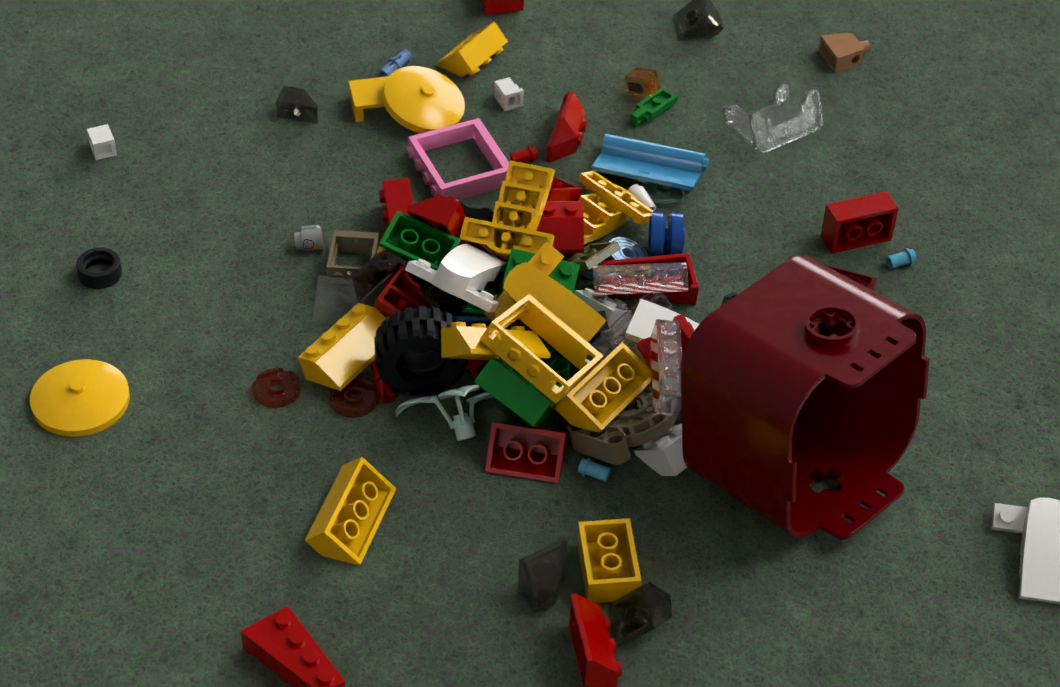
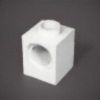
(101, 142)

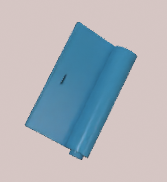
(650, 162)

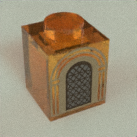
(642, 82)

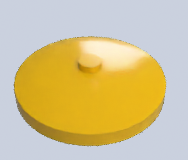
(422, 99)
(79, 398)

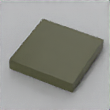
(594, 254)

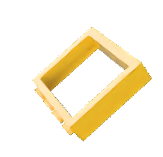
(554, 333)

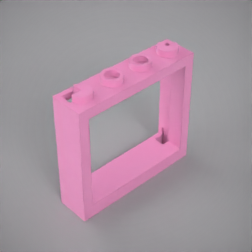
(452, 134)

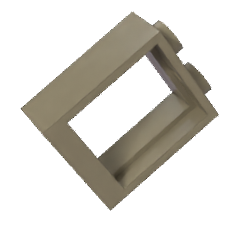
(344, 242)

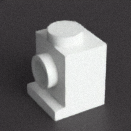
(508, 94)

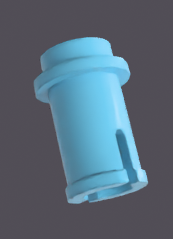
(908, 256)
(594, 470)

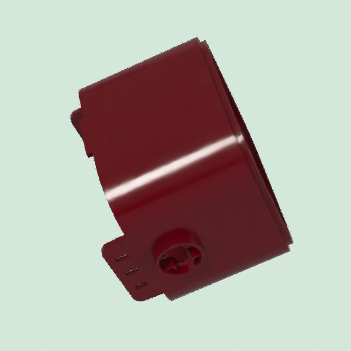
(802, 386)

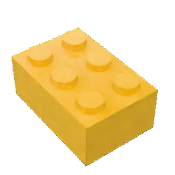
(608, 559)

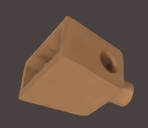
(842, 51)

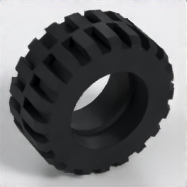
(412, 371)

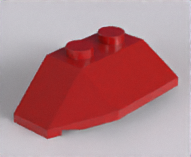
(567, 129)

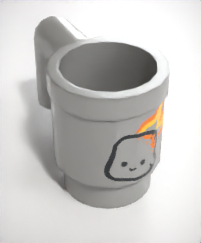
(309, 238)

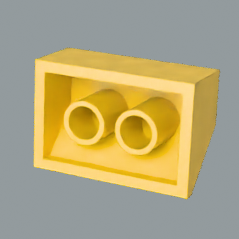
(474, 51)

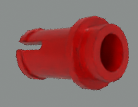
(525, 155)

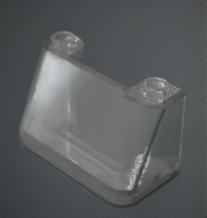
(792, 116)

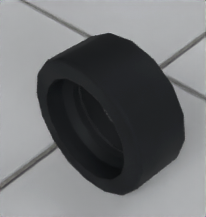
(101, 279)

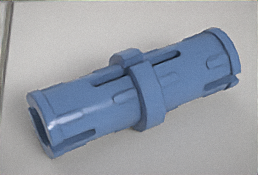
(395, 63)

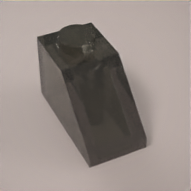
(297, 105)

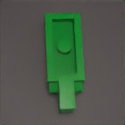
(652, 106)

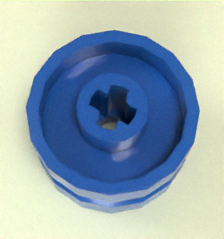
(667, 236)

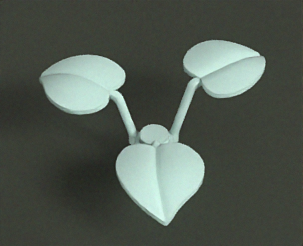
(462, 423)

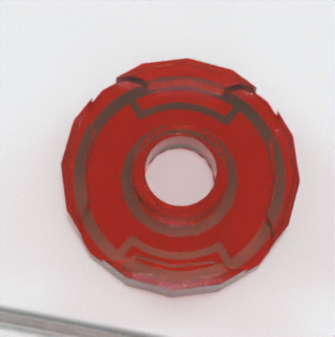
(276, 398)
(354, 407)

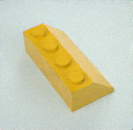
(464, 342)
(343, 348)
(605, 390)
(351, 513)

